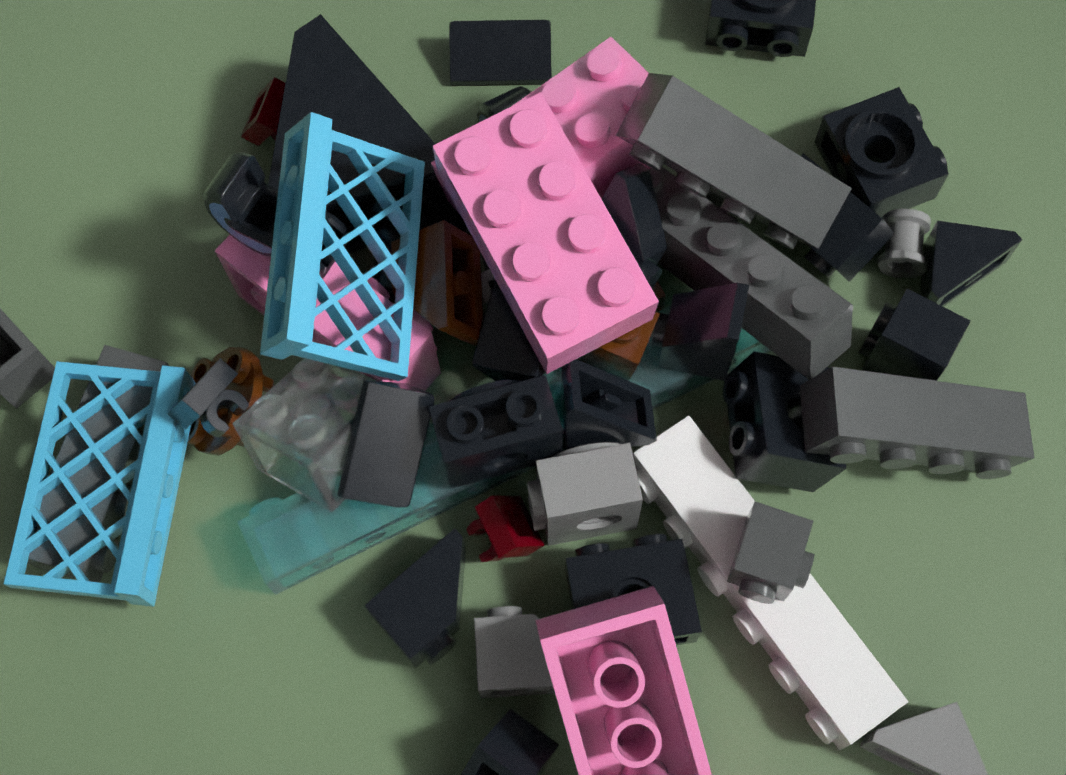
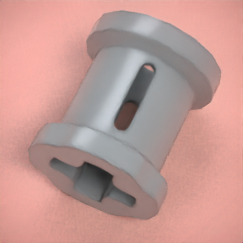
(905, 247)

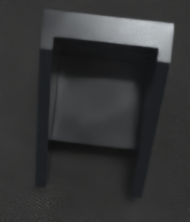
(337, 84)

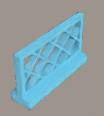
(297, 252)
(152, 493)

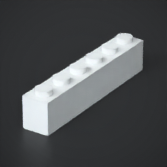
(806, 633)

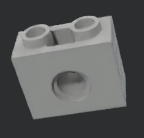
(585, 493)

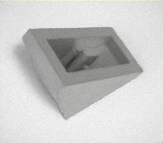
(929, 744)

